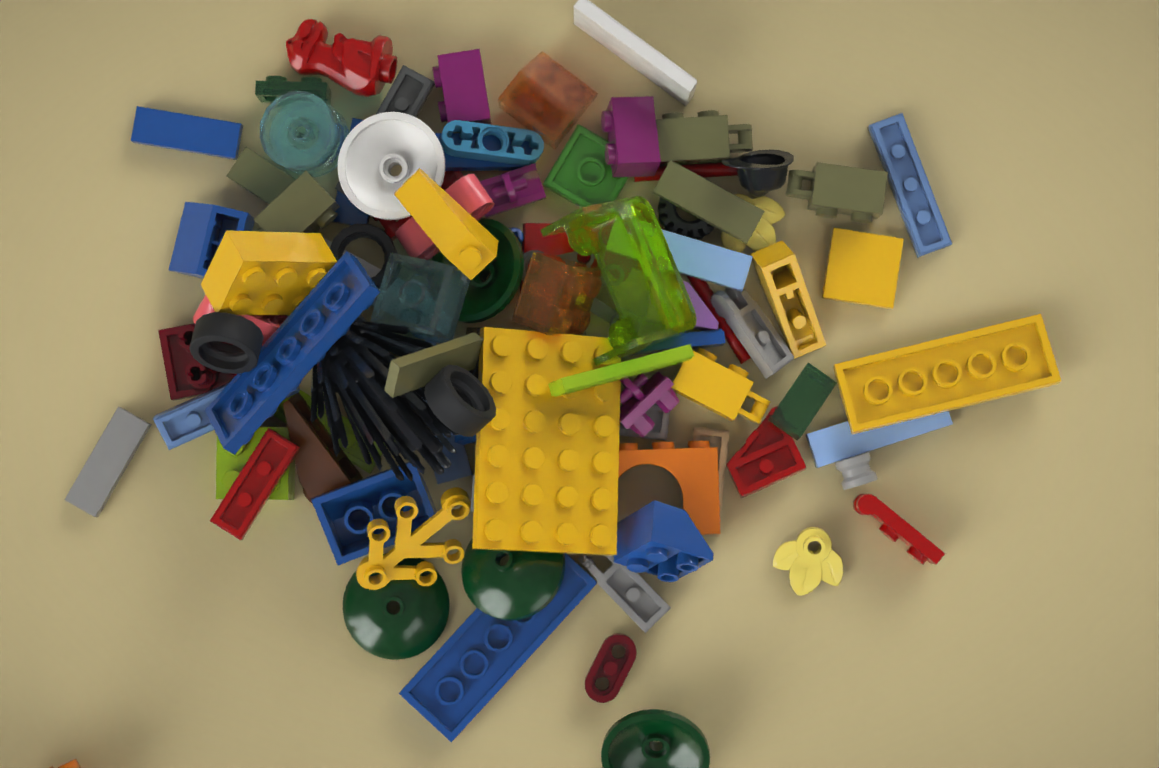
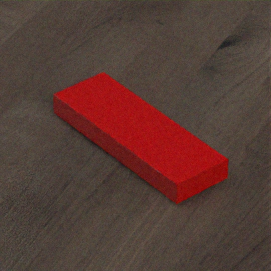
(255, 484)

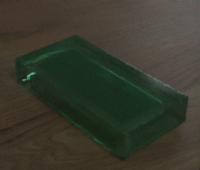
(802, 401)

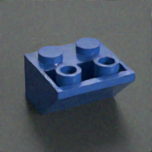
(201, 234)
(661, 542)

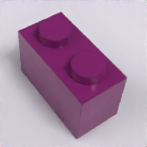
(463, 87)
(631, 136)

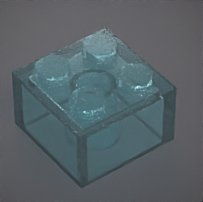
(422, 297)

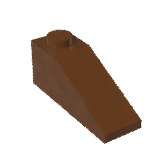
(316, 461)

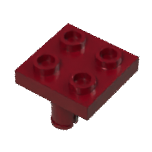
(184, 373)

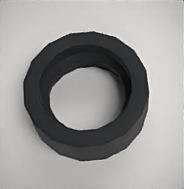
(369, 231)
(228, 328)
(460, 400)

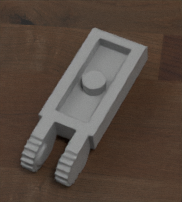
(752, 330)
(629, 592)

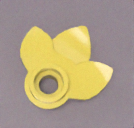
(764, 232)
(808, 566)

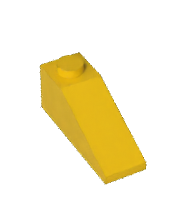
(448, 224)
(788, 298)

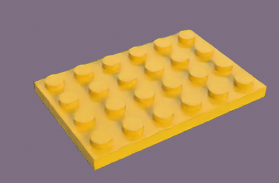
(544, 459)

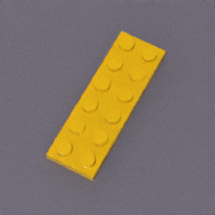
(946, 374)

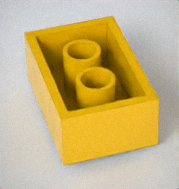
(265, 271)

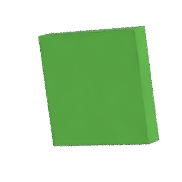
(582, 172)

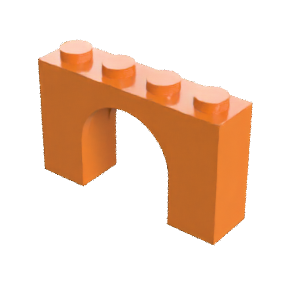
(693, 469)

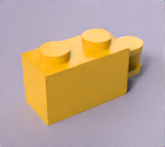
(718, 387)

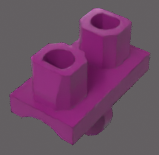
(514, 189)
(640, 396)

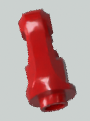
(351, 63)

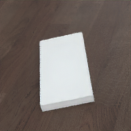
(634, 51)

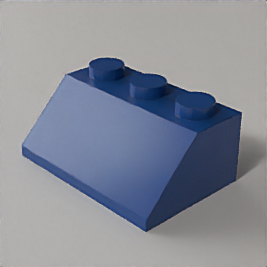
(350, 508)

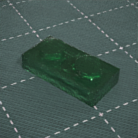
(276, 86)

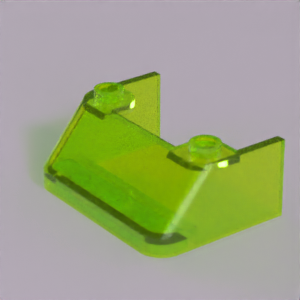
(635, 269)

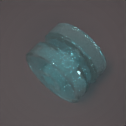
(303, 133)

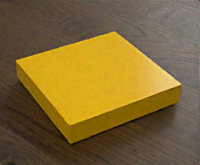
(862, 268)

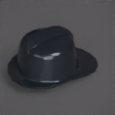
(761, 170)

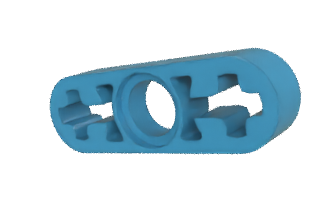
(503, 133)

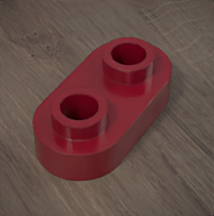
(610, 667)

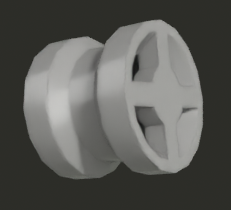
(856, 471)

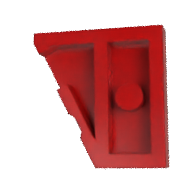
(764, 459)

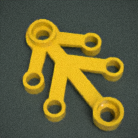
(412, 544)

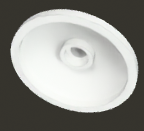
(372, 152)

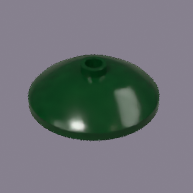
(490, 297)
(513, 589)
(399, 635)
(632, 746)

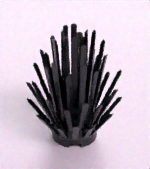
(358, 372)

